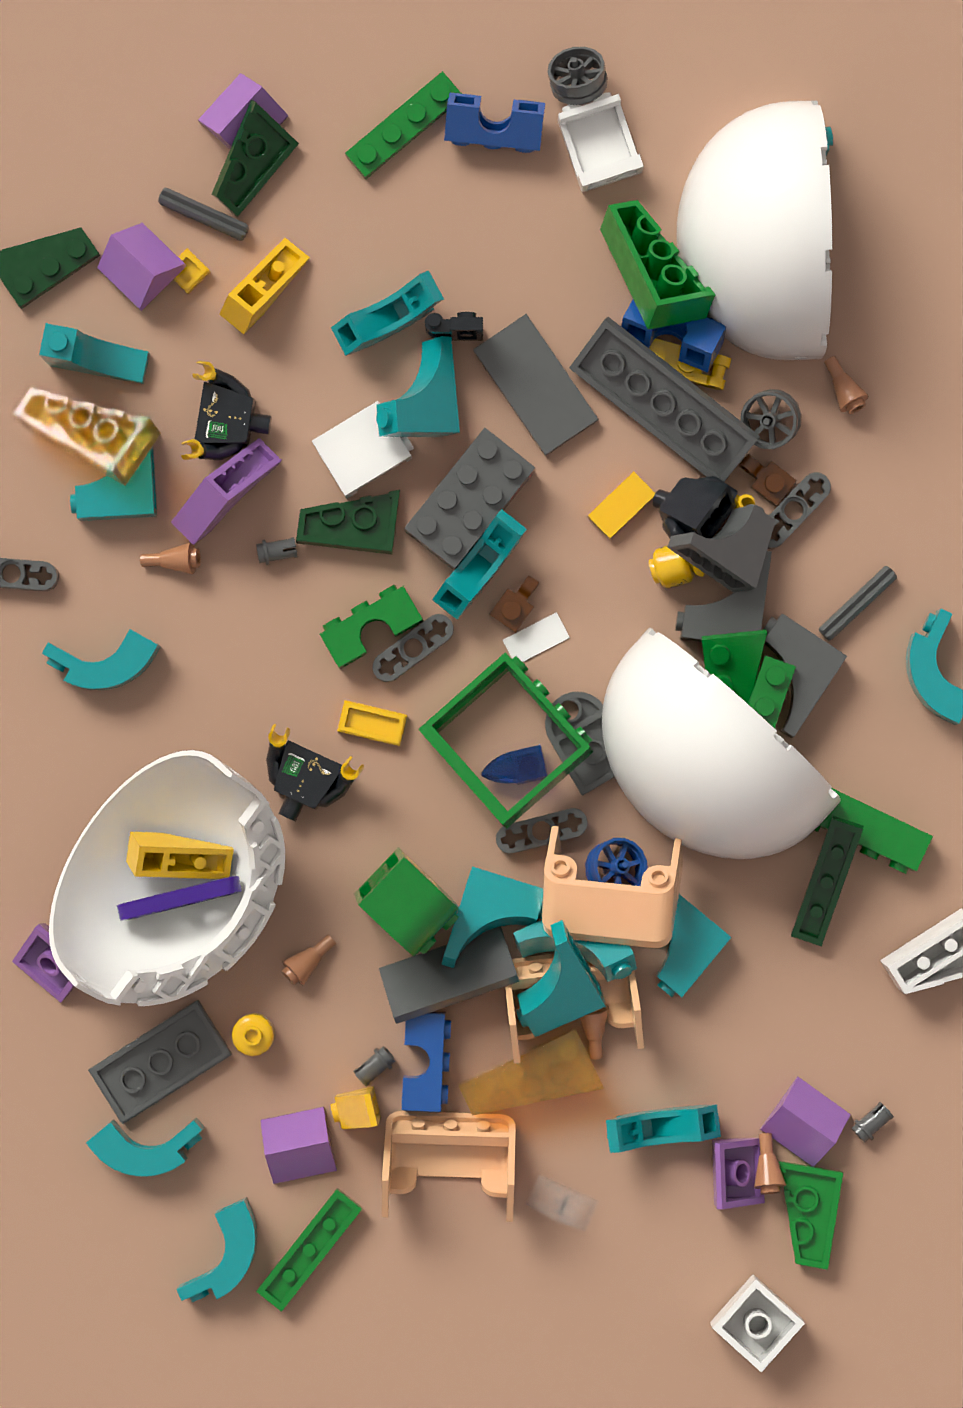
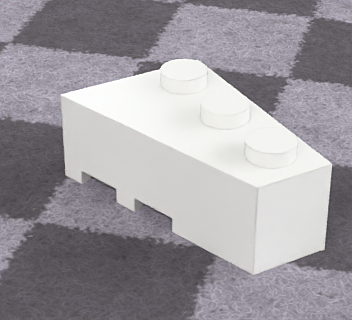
(930, 957)

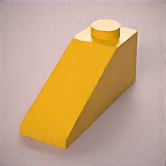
(263, 286)
(177, 857)
(356, 1109)

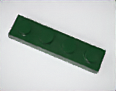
(827, 880)

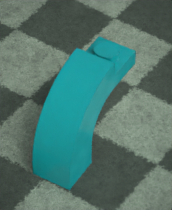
(389, 315)
(480, 564)
(119, 669)
(923, 672)
(663, 1127)
(131, 1158)
(240, 1238)

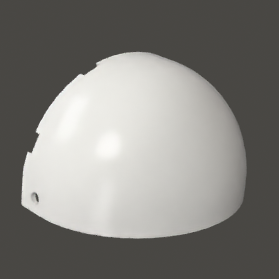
(762, 230)
(705, 759)
(176, 949)

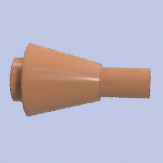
(848, 392)
(180, 558)
(300, 966)
(594, 1029)
(768, 1173)

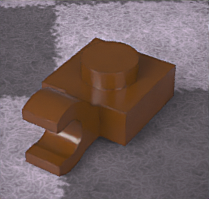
(770, 481)
(513, 607)

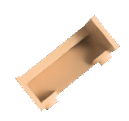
(609, 910)
(618, 994)
(449, 1147)

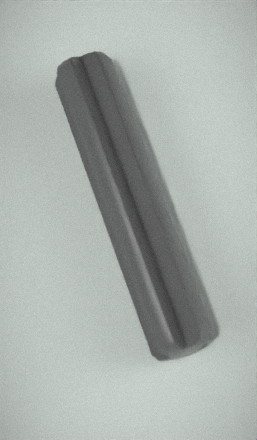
(203, 214)
(857, 603)

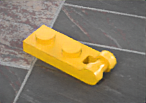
(670, 353)

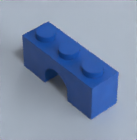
(468, 125)
(699, 338)
(426, 1090)

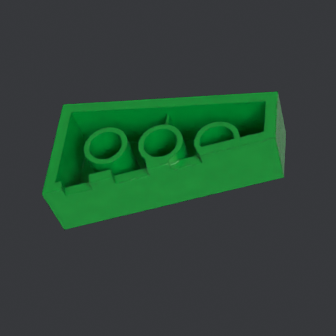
(656, 276)

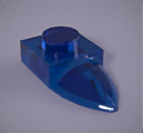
(517, 766)

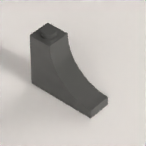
(734, 553)
(736, 613)
(814, 662)

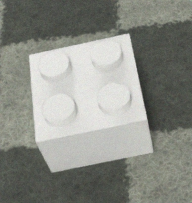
(757, 1323)

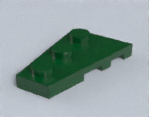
(253, 159)
(42, 264)
(352, 525)

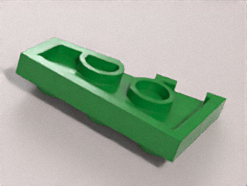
(735, 659)
(812, 1209)

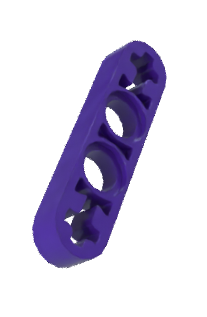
(179, 898)

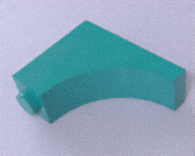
(82, 353)
(431, 401)
(112, 500)
(488, 904)
(691, 948)
(611, 960)
(564, 991)

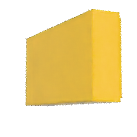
(621, 505)
(372, 723)

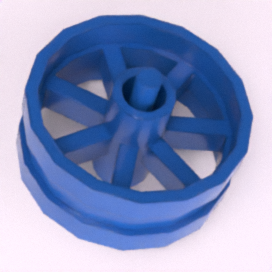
(618, 866)

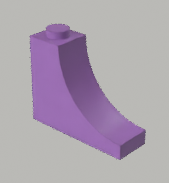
(224, 489)

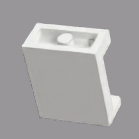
(599, 142)
(357, 452)

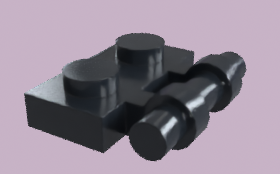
(461, 328)

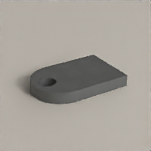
(596, 767)

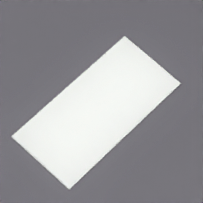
(536, 638)

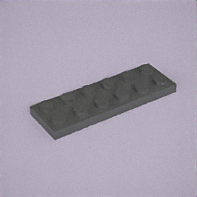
(663, 401)

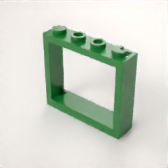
(538, 692)

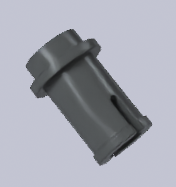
(274, 550)
(375, 1065)
(872, 1122)

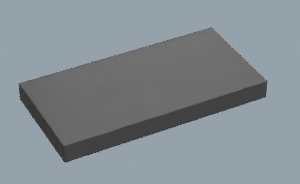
(535, 384)
(425, 985)
(160, 1062)

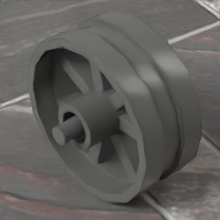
(575, 67)
(773, 417)

